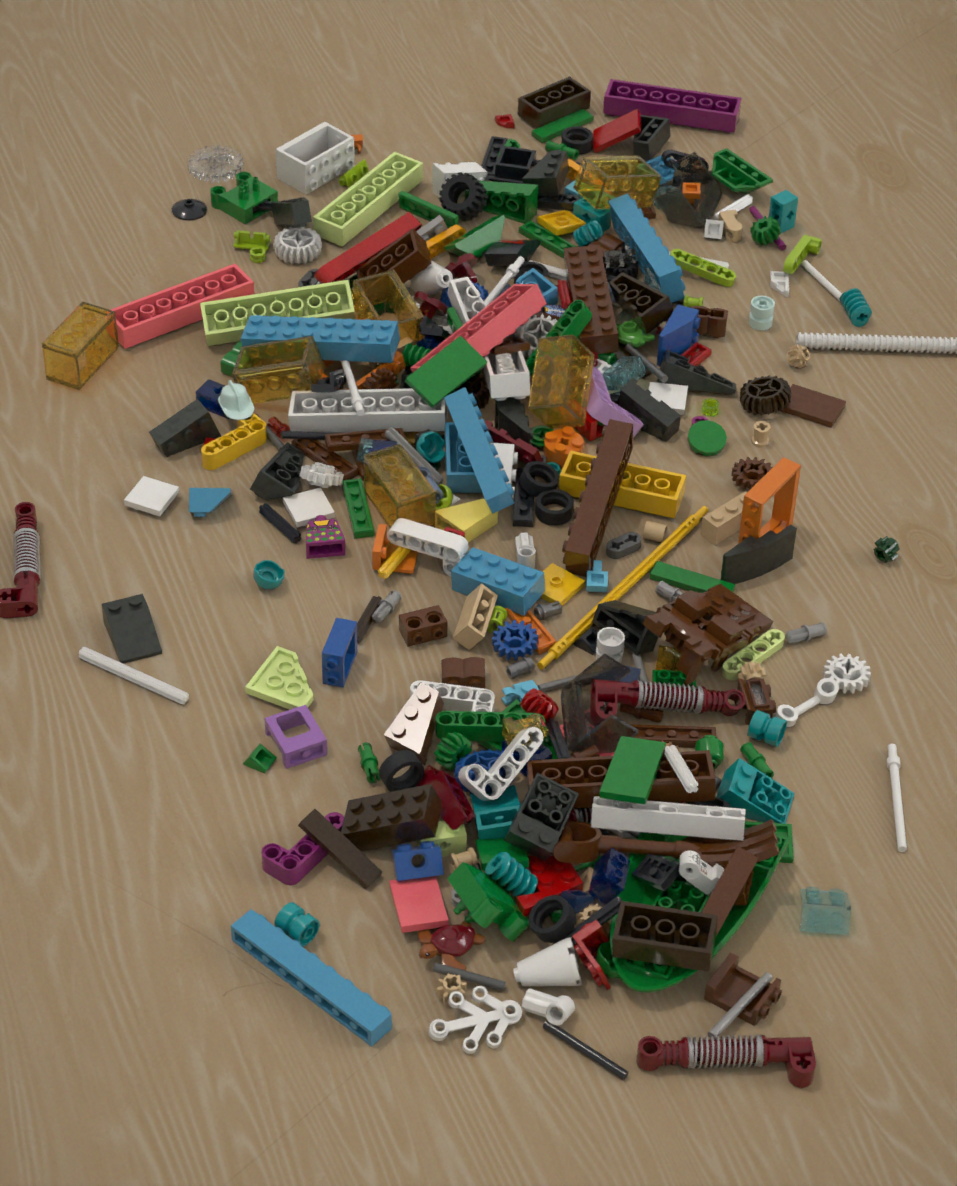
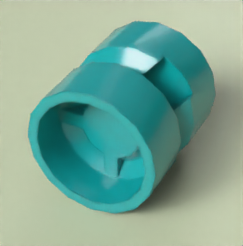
(767, 728)
(297, 924)

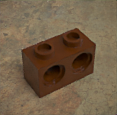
(423, 625)

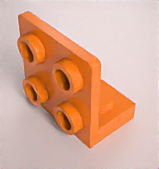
(384, 548)

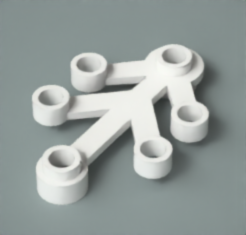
(478, 1018)

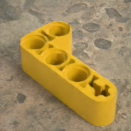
(245, 438)

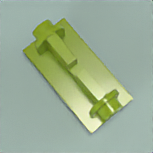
(354, 174)
(245, 241)

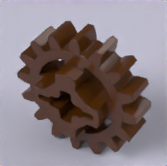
(380, 380)
(752, 472)

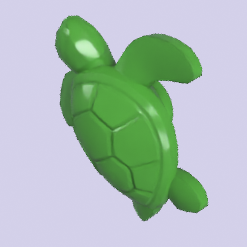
(632, 334)

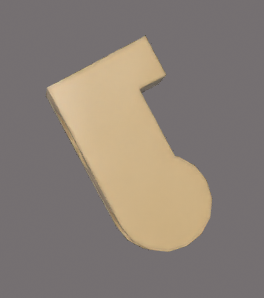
(731, 228)

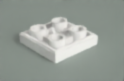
(671, 394)
(151, 496)
(307, 505)

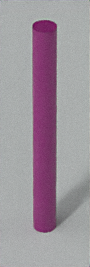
(782, 246)

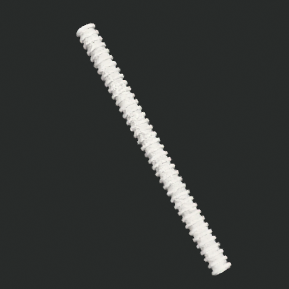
(881, 343)

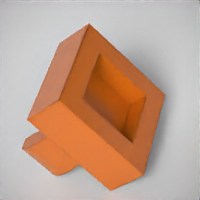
(358, 142)
(691, 191)

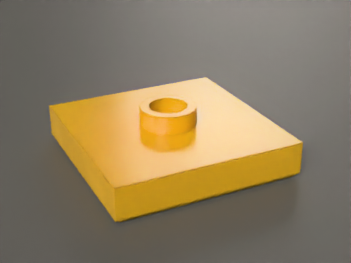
(560, 222)
(560, 584)

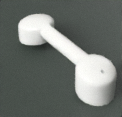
(824, 694)

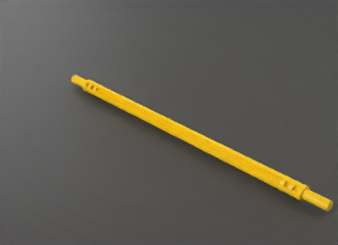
(628, 582)

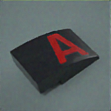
(507, 251)

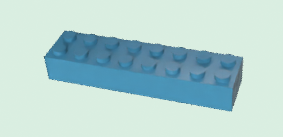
(636, 231)
(335, 338)

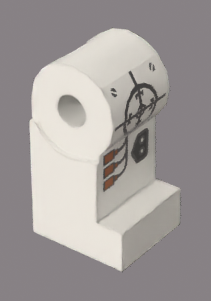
(699, 872)

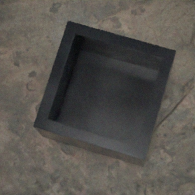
(514, 162)

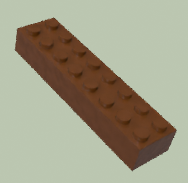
(589, 283)
(598, 497)
(588, 773)

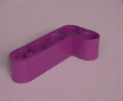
(296, 863)

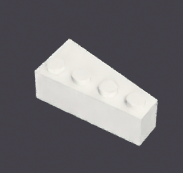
(465, 298)

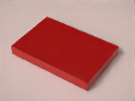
(616, 131)

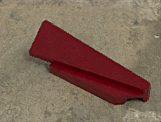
(455, 805)

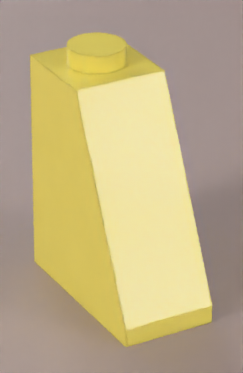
(468, 517)

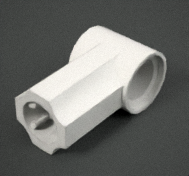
(525, 550)
(548, 1005)

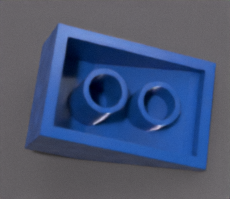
(679, 332)

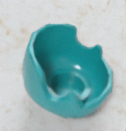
(431, 446)
(268, 574)

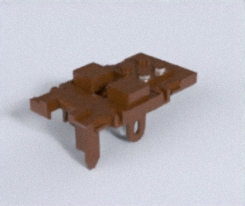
(727, 628)

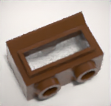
(757, 697)

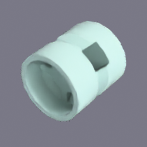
(761, 313)

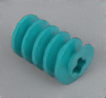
(856, 307)
(511, 874)

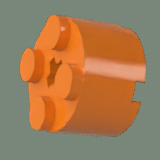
(559, 444)

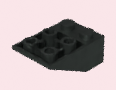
(512, 418)
(541, 817)

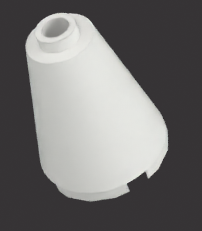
(431, 279)
(550, 967)

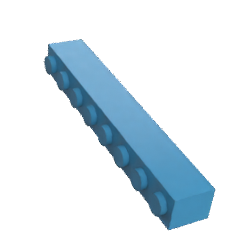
(479, 451)
(312, 977)

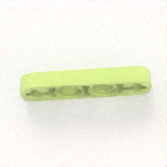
(750, 652)

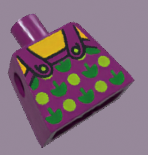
(324, 538)

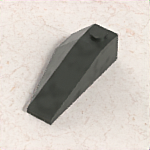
(695, 377)

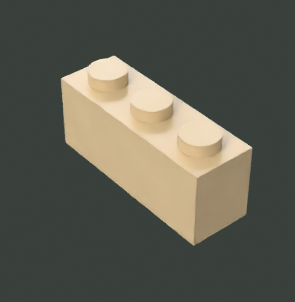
(723, 521)
(475, 616)

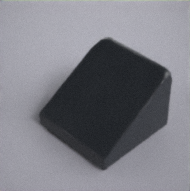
(587, 641)

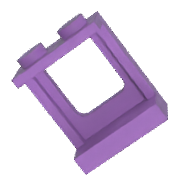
(300, 747)

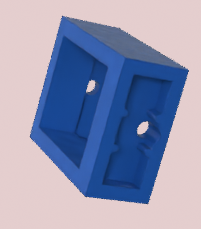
(339, 652)

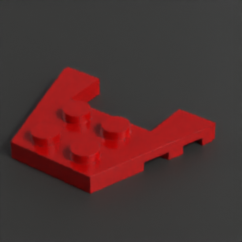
(552, 879)

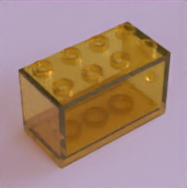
(613, 176)
(389, 288)
(80, 345)
(278, 368)
(561, 381)
(398, 487)

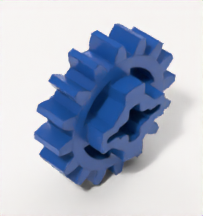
(515, 640)

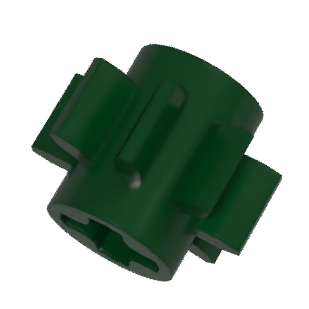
(886, 549)

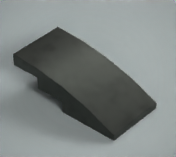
(758, 556)

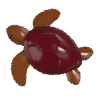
(449, 943)

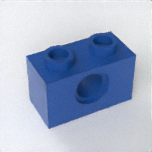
(430, 866)

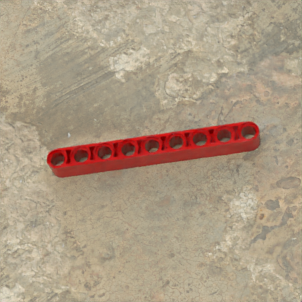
(358, 255)

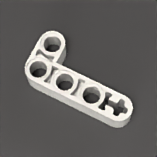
(429, 541)
(461, 697)
(506, 761)

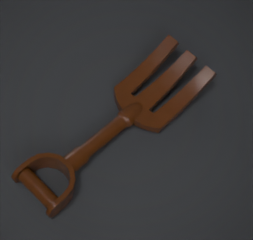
(584, 844)

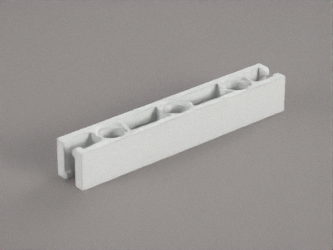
(669, 818)

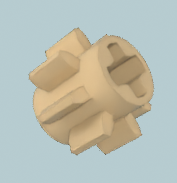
(798, 356)
(751, 670)
(450, 984)

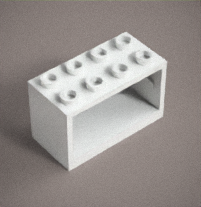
(315, 158)

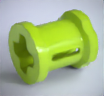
(692, 301)
(498, 620)

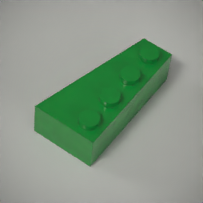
(511, 199)

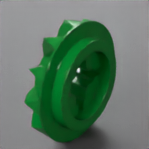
(538, 431)

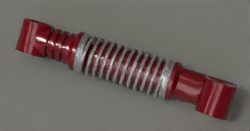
(26, 566)
(641, 694)
(734, 1051)

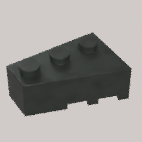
(653, 135)
(549, 173)
(656, 416)
(185, 429)
(630, 622)

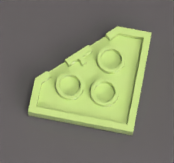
(281, 681)

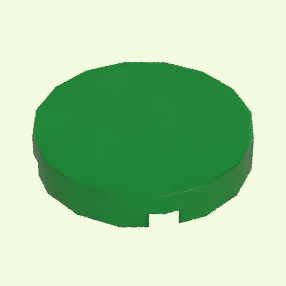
(707, 438)

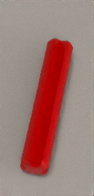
(564, 294)

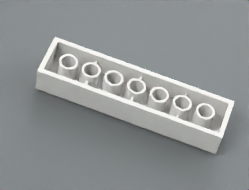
(382, 410)

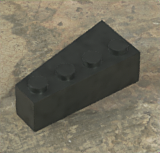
(292, 212)

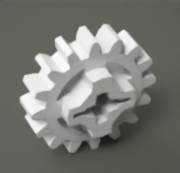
(321, 475)
(848, 672)

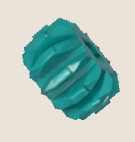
(588, 233)

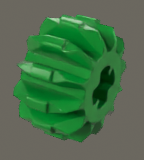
(765, 230)
(452, 749)

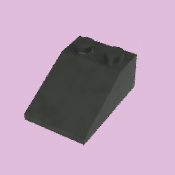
(131, 628)

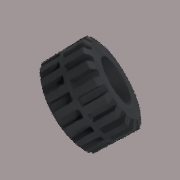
(453, 189)

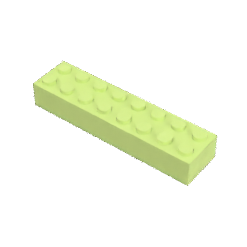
(367, 198)
(226, 318)

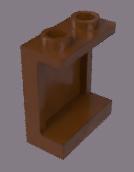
(732, 982)

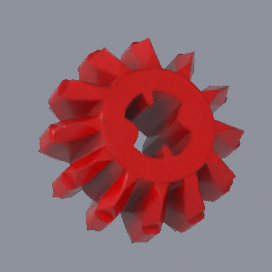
(538, 702)

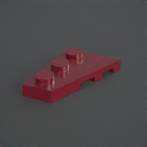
(526, 452)

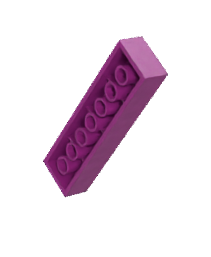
(677, 105)

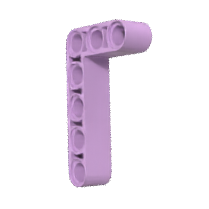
(603, 408)

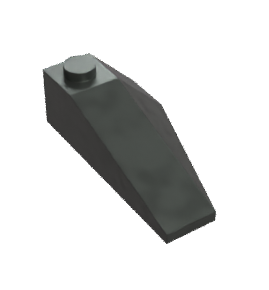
(280, 475)

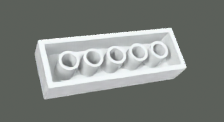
(507, 376)

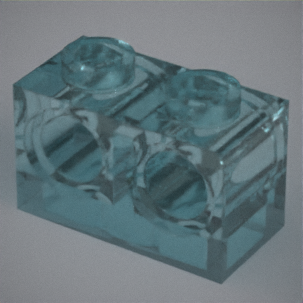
(623, 371)

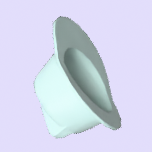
(236, 401)

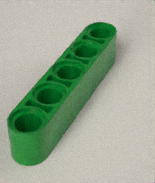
(570, 323)
(475, 725)

